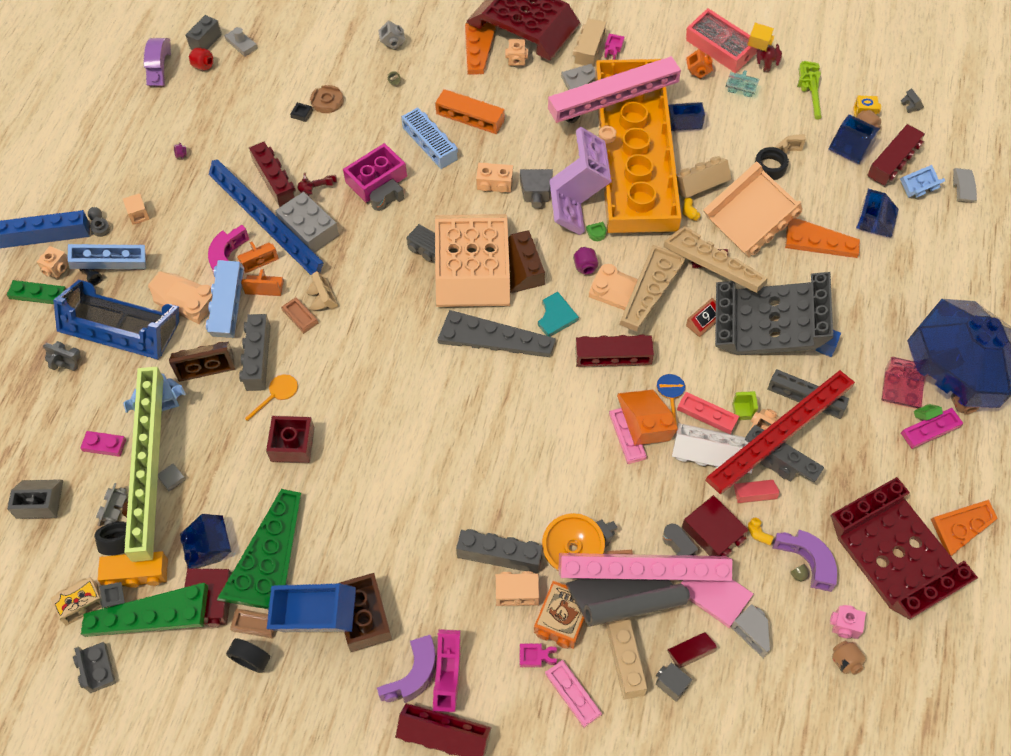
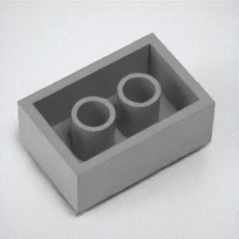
(308, 222)

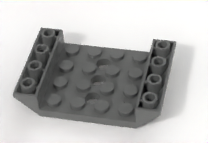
(745, 317)

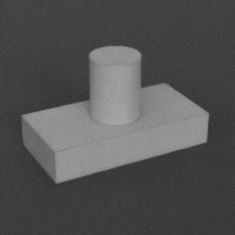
(241, 41)

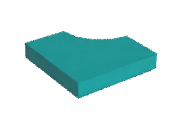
(557, 315)

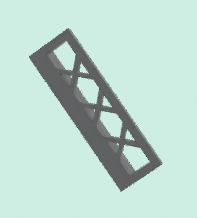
(798, 389)

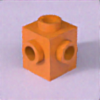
(699, 63)

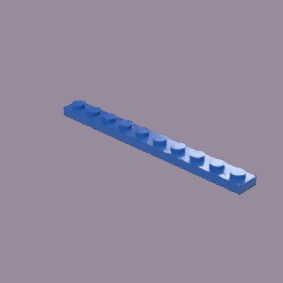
(265, 218)

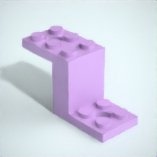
(580, 181)

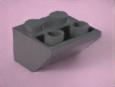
(35, 499)

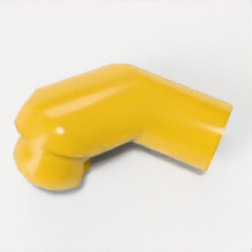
(690, 211)
(756, 532)

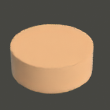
(607, 134)

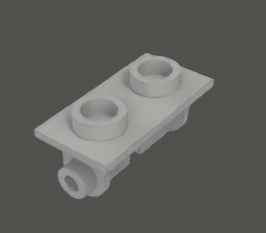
(114, 498)

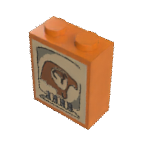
(559, 617)

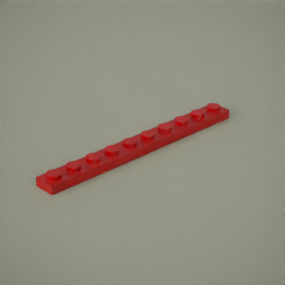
(779, 432)

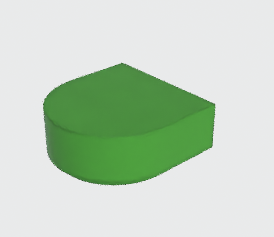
(596, 231)

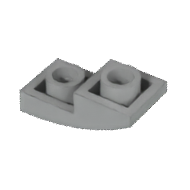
(965, 185)

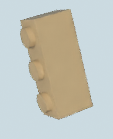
(589, 42)
(703, 176)

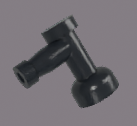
(92, 276)

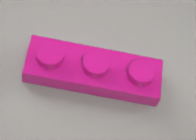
(932, 428)

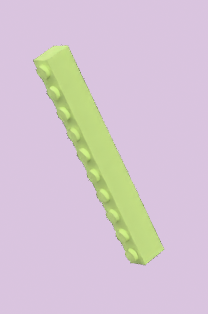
(144, 465)

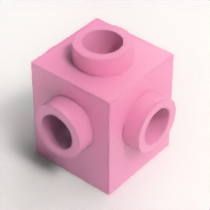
(848, 622)

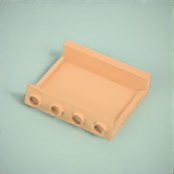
(752, 210)

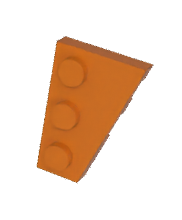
(963, 524)

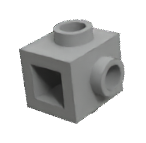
(391, 35)

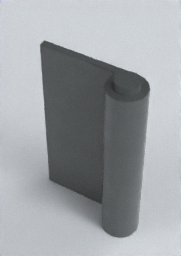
(619, 599)

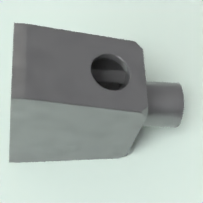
(536, 185)

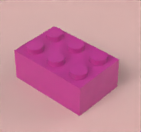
(374, 171)

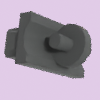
(58, 356)

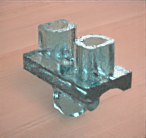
(742, 83)

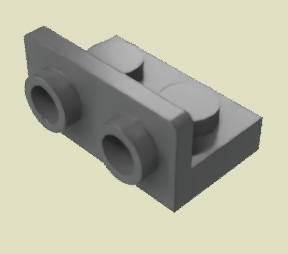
(94, 667)

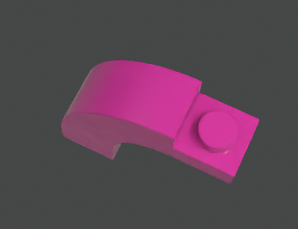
(225, 243)
(447, 671)

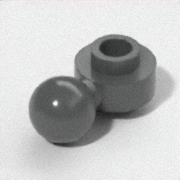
(95, 215)

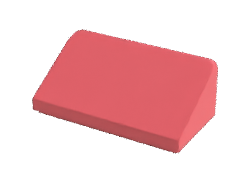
(756, 491)

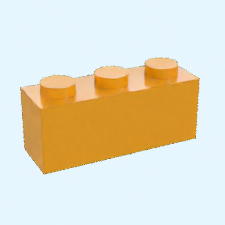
(132, 574)

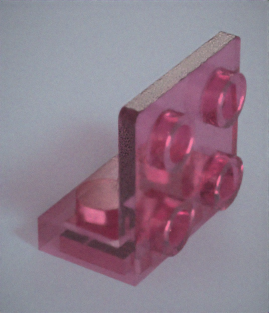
(903, 383)

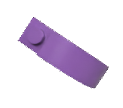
(154, 58)
(815, 553)
(418, 677)

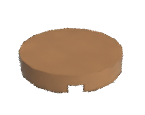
(327, 99)

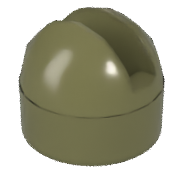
(395, 81)
(800, 573)

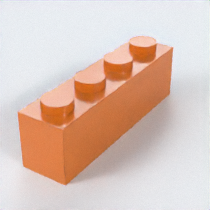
(470, 111)

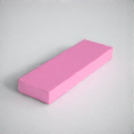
(631, 453)
(573, 693)

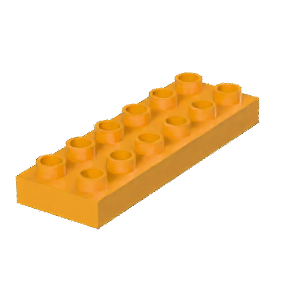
(640, 159)

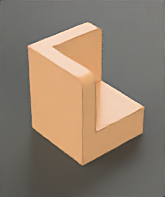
(136, 209)

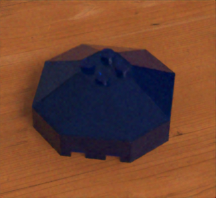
(965, 352)

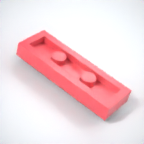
(708, 413)

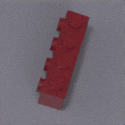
(896, 154)
(272, 174)
(614, 350)
(442, 732)

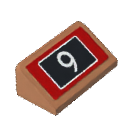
(703, 318)

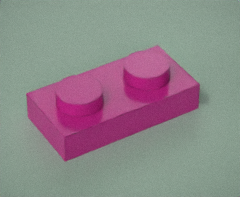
(103, 443)

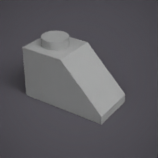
(753, 629)

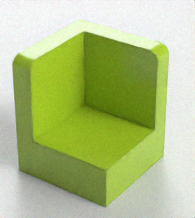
(745, 405)

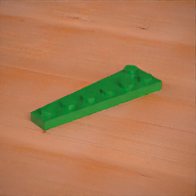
(159, 612)

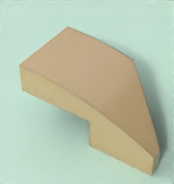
(792, 143)

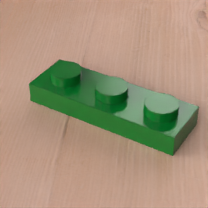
(34, 292)

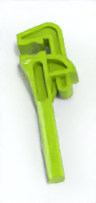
(809, 78)

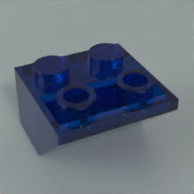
(686, 115)
(854, 139)
(877, 214)
(205, 541)

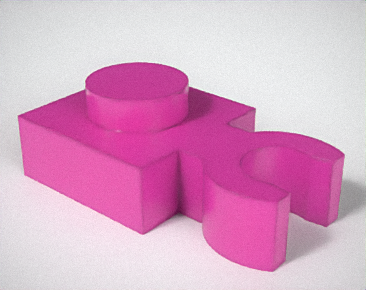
(613, 45)
(532, 655)

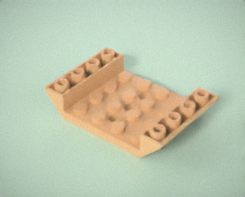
(473, 277)

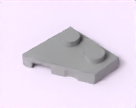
(578, 76)

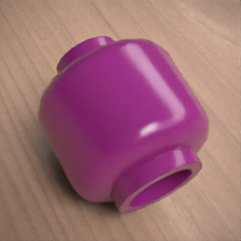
(585, 260)

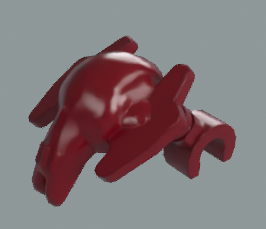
(770, 55)
(306, 185)

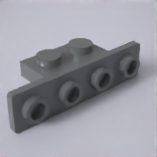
(787, 460)

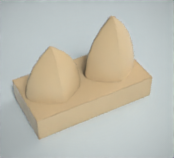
(321, 287)

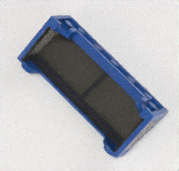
(114, 322)

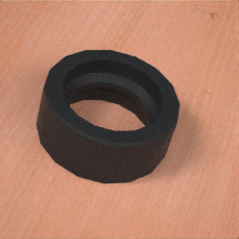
(775, 154)
(111, 538)
(248, 655)

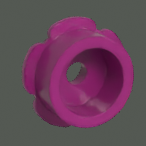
(180, 151)

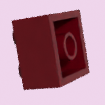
(290, 439)

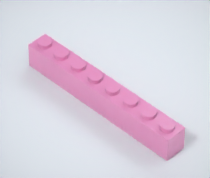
(613, 89)
(645, 567)

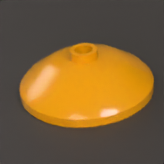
(569, 531)

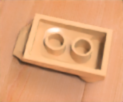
(612, 286)
(176, 290)

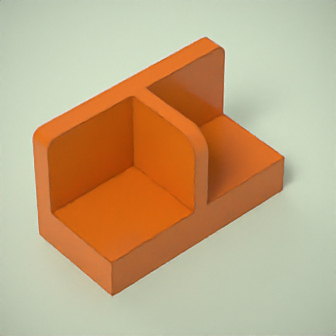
(258, 256)
(262, 284)

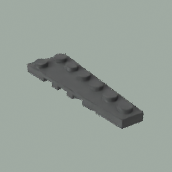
(478, 332)

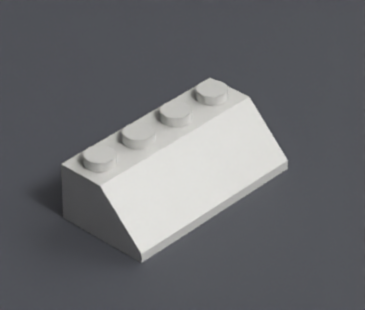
(706, 445)

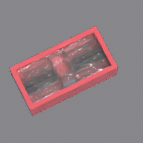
(720, 40)

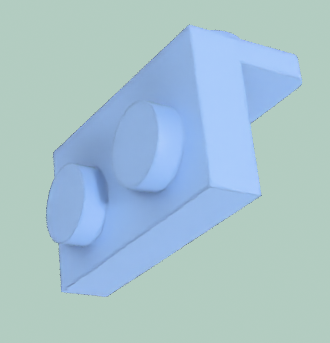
(921, 180)

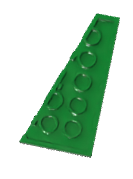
(266, 557)

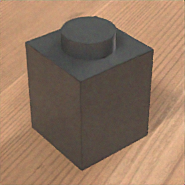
(673, 681)

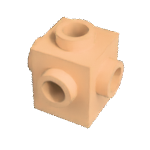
(516, 52)
(53, 262)
(764, 415)

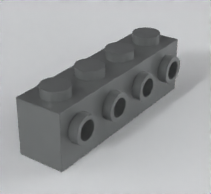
(255, 352)
(499, 551)

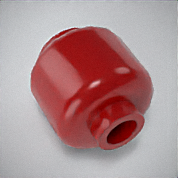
(201, 58)

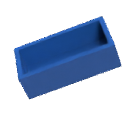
(311, 608)

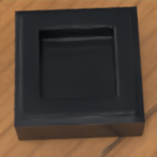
(301, 112)

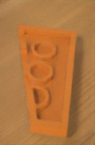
(478, 47)
(814, 238)

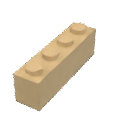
(626, 659)

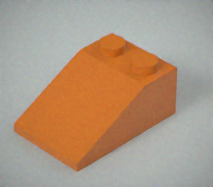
(647, 417)

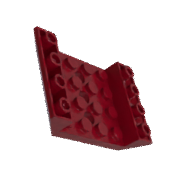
(545, 23)
(886, 522)

